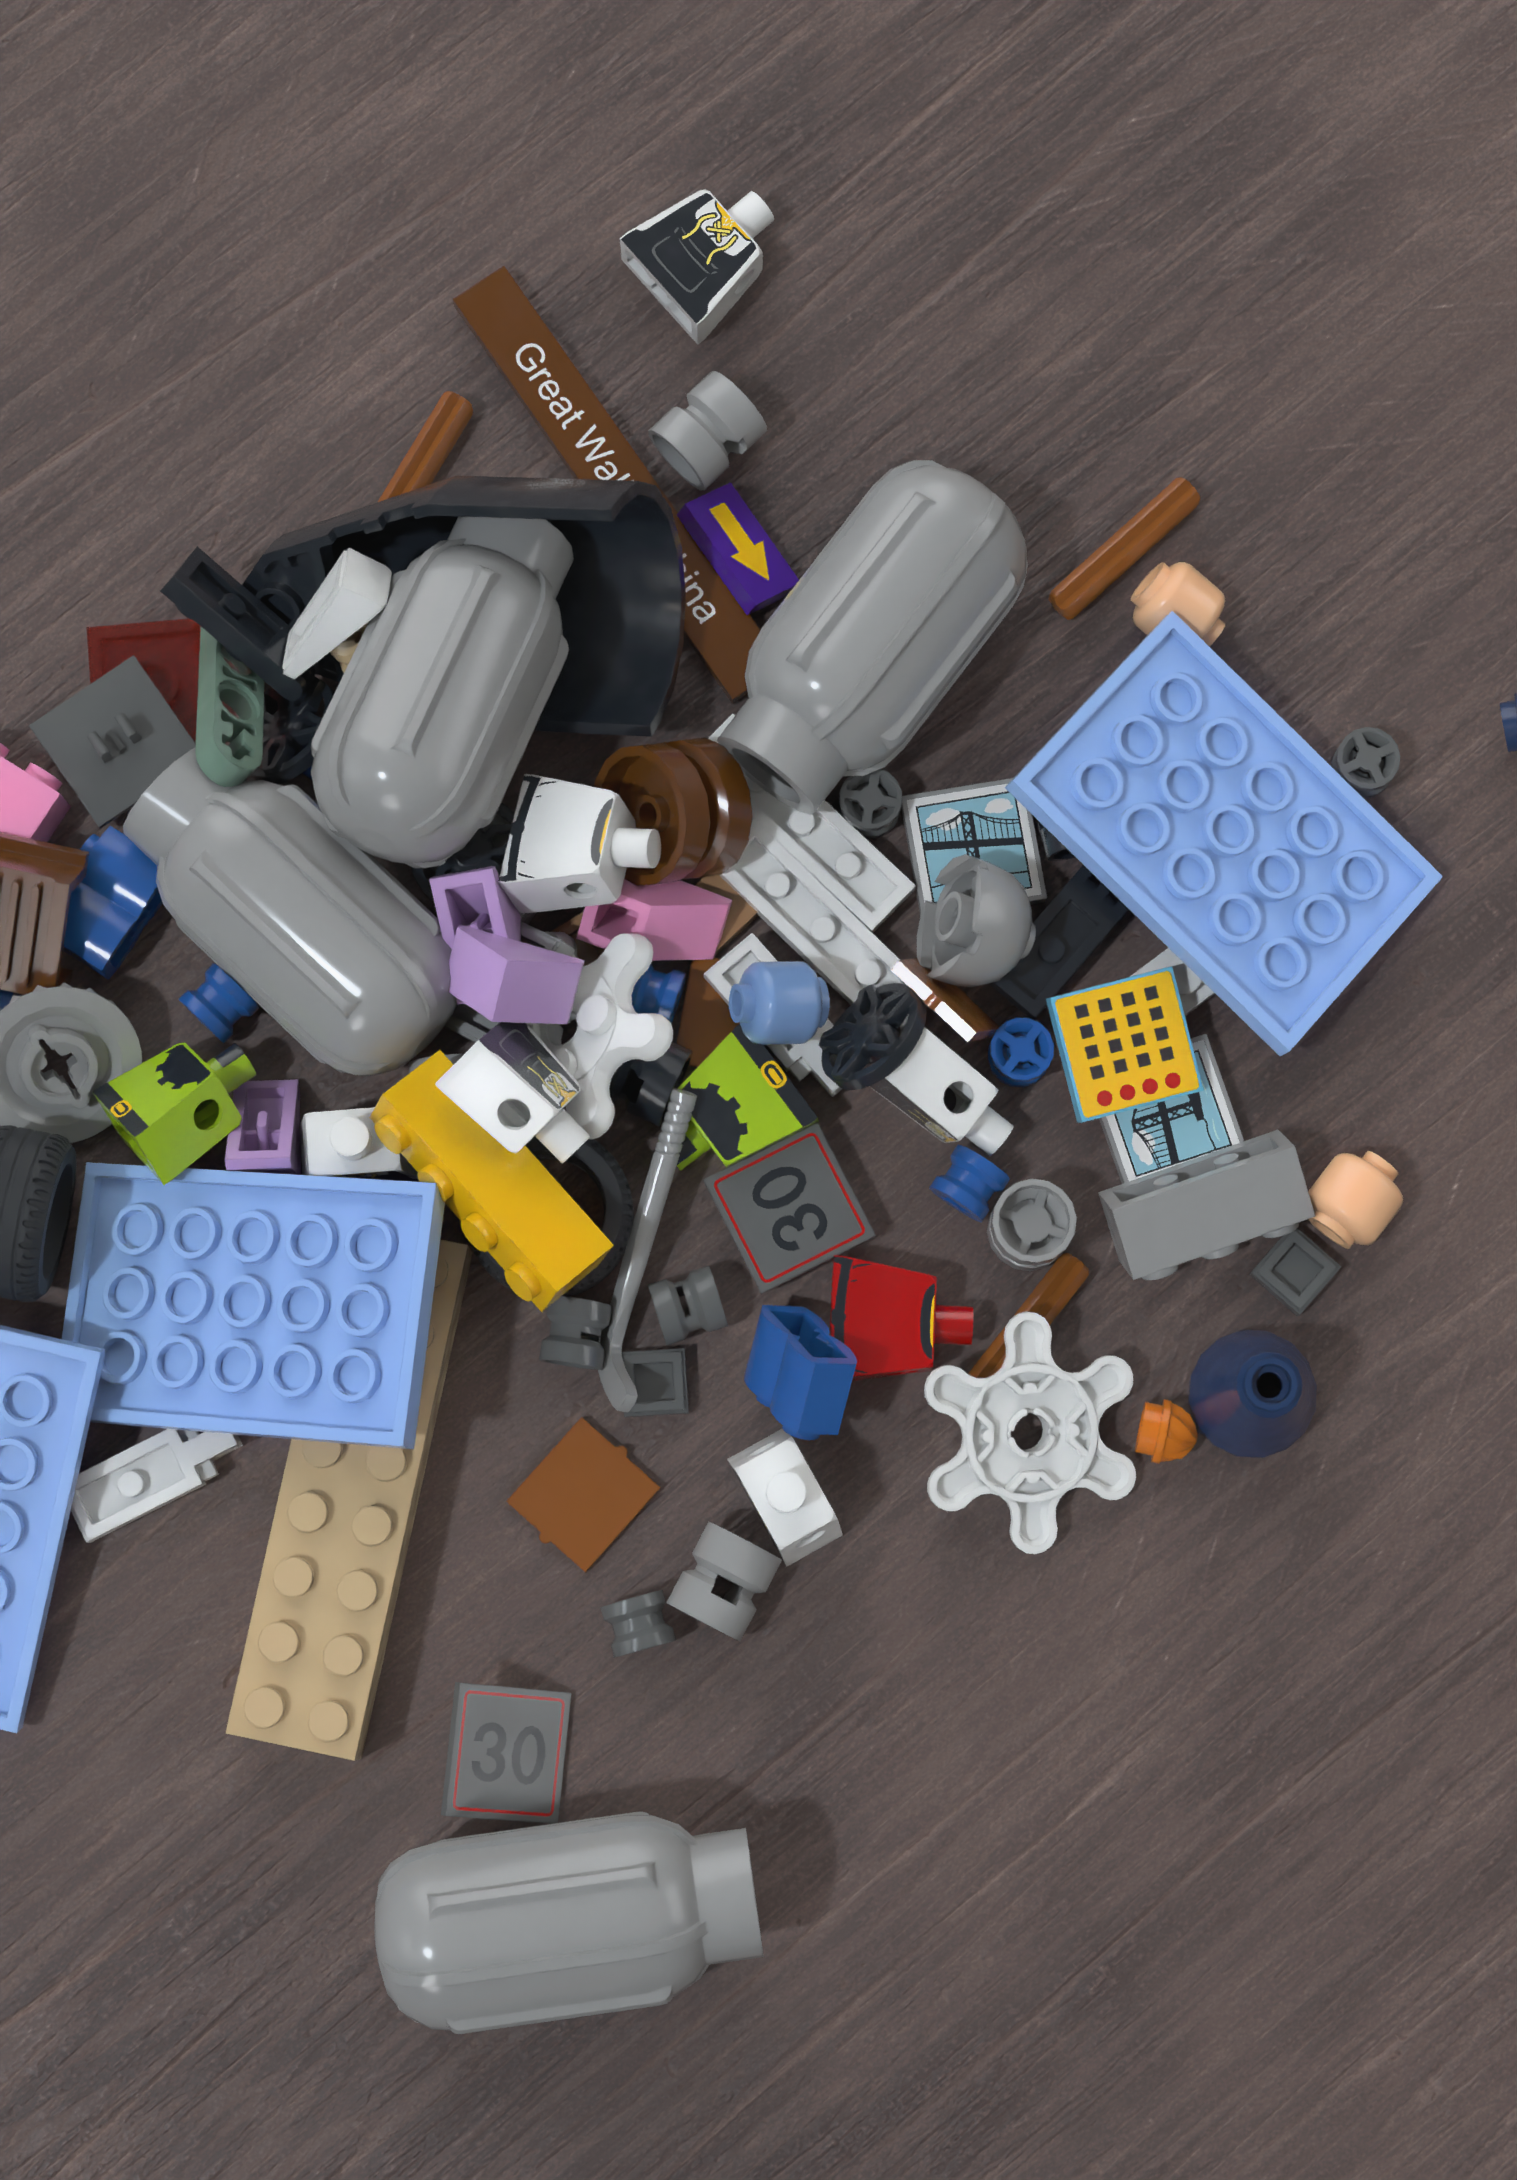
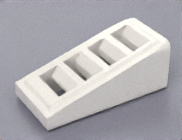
(342, 605)

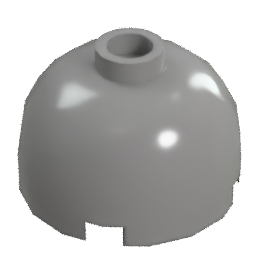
(976, 925)

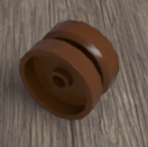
(691, 797)

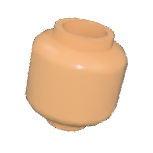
(1183, 592)
(1355, 1199)

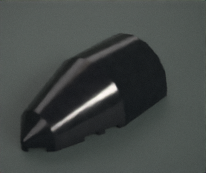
(616, 603)

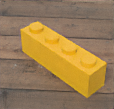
(501, 1197)

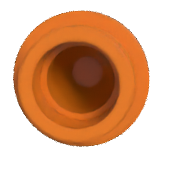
(1165, 1432)

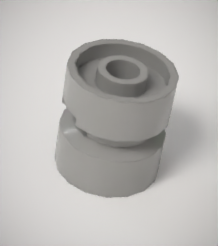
(711, 427)
(1031, 1224)
(734, 1560)

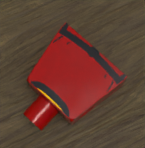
(892, 1318)

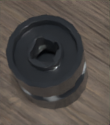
(649, 1084)

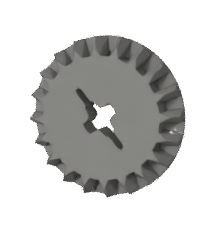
(72, 1022)

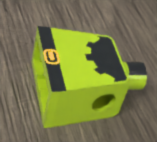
(741, 1103)
(176, 1106)

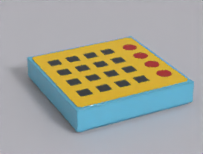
(1124, 1044)

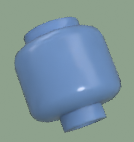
(779, 1002)

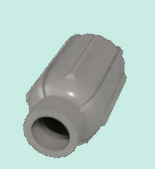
(876, 632)
(444, 692)
(297, 916)
(561, 1920)

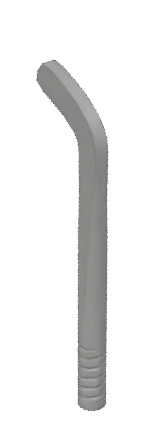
(614, 1375)

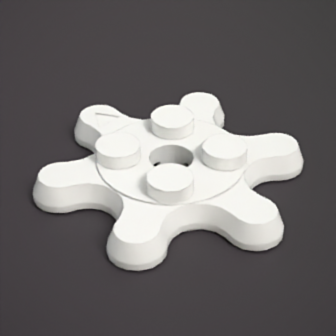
(607, 1028)
(1070, 1444)

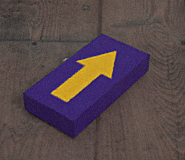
(738, 548)

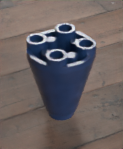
(1232, 1409)

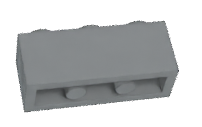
(1207, 1206)

